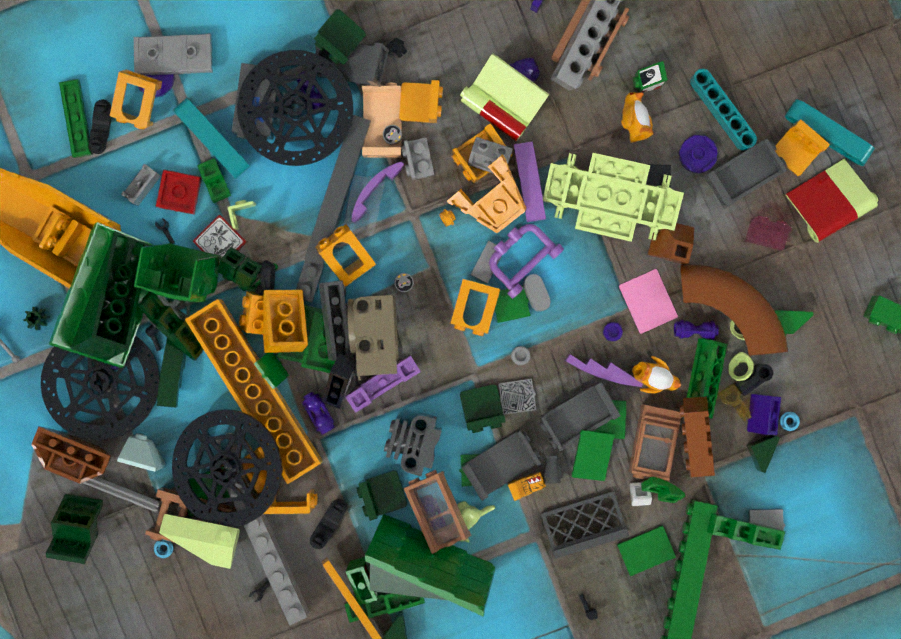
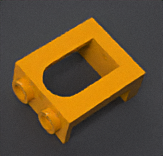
(151, 86)
(357, 268)
(484, 325)
(297, 507)

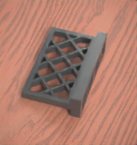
(588, 541)

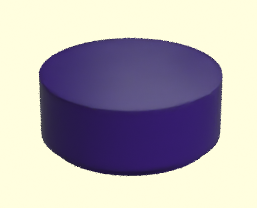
(612, 331)

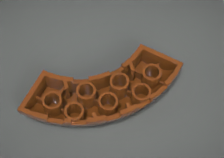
(739, 302)

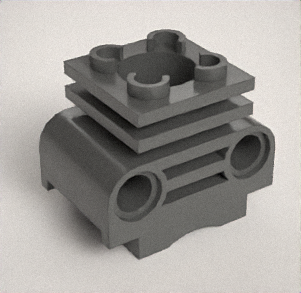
(414, 442)

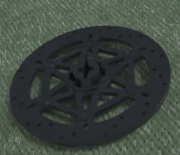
(304, 107)
(110, 416)
(232, 461)

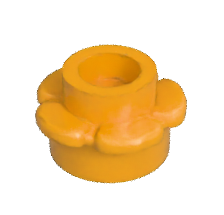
(447, 217)

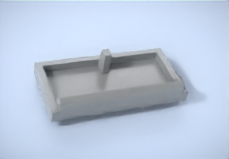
(173, 54)

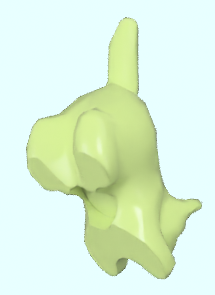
(472, 514)

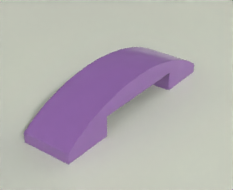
(389, 172)
(379, 384)

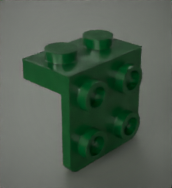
(339, 36)
(482, 408)
(381, 494)

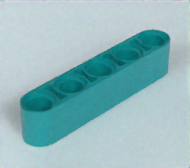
(722, 100)
(837, 136)
(211, 138)

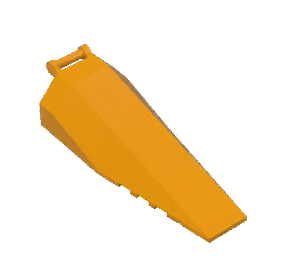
(21, 212)

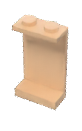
(382, 108)

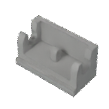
(141, 185)

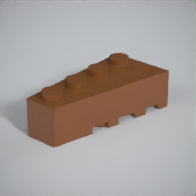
(698, 436)

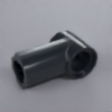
(754, 380)

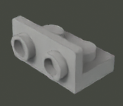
(485, 152)
(419, 159)

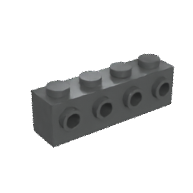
(335, 318)

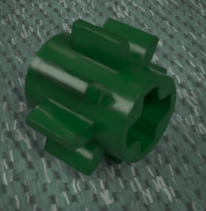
(38, 323)

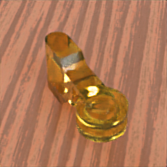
(744, 412)

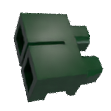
(234, 269)

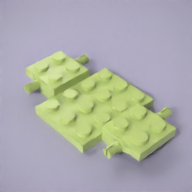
(612, 196)

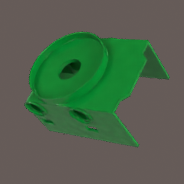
(182, 275)

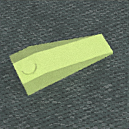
(206, 540)

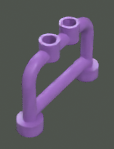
(501, 248)

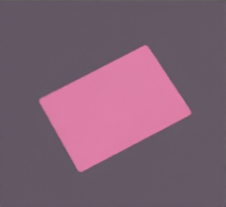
(648, 301)

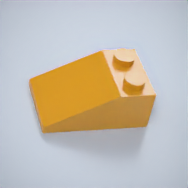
(284, 321)

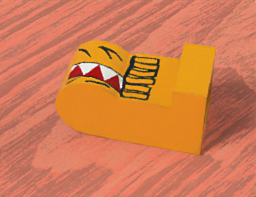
(526, 485)

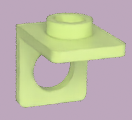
(239, 205)

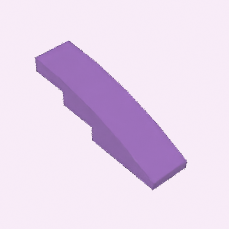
(529, 181)
(609, 373)

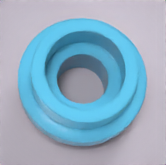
(795, 421)
(159, 552)

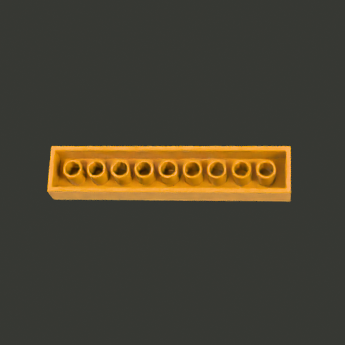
(235, 362)

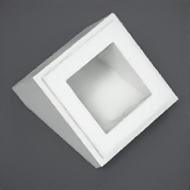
(638, 496)

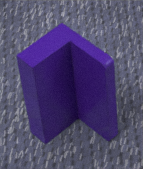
(764, 414)

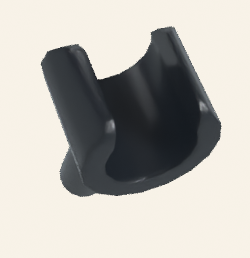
(164, 228)
(151, 331)
(260, 591)
(590, 613)

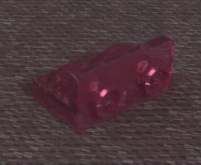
(768, 233)

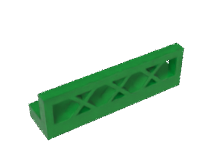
(702, 370)

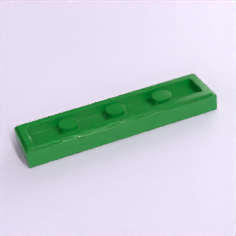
(75, 118)

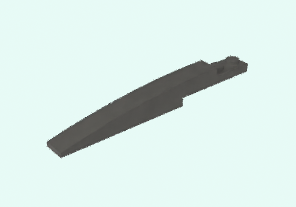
(333, 205)

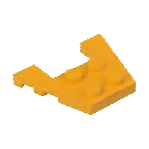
(497, 206)

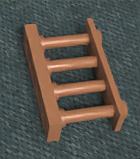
(594, 69)
(167, 497)

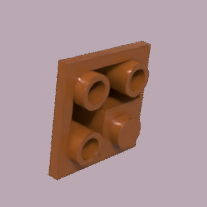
(673, 245)

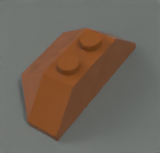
(69, 455)

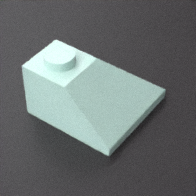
(141, 453)

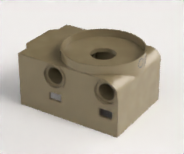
(367, 328)

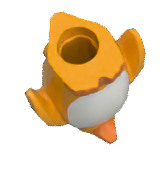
(636, 118)
(655, 376)

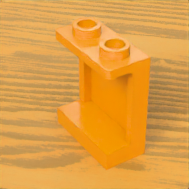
(463, 152)
(73, 242)

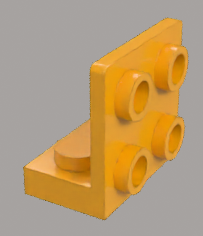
(800, 147)

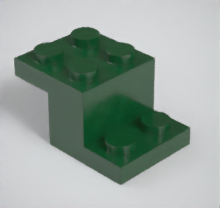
(74, 528)

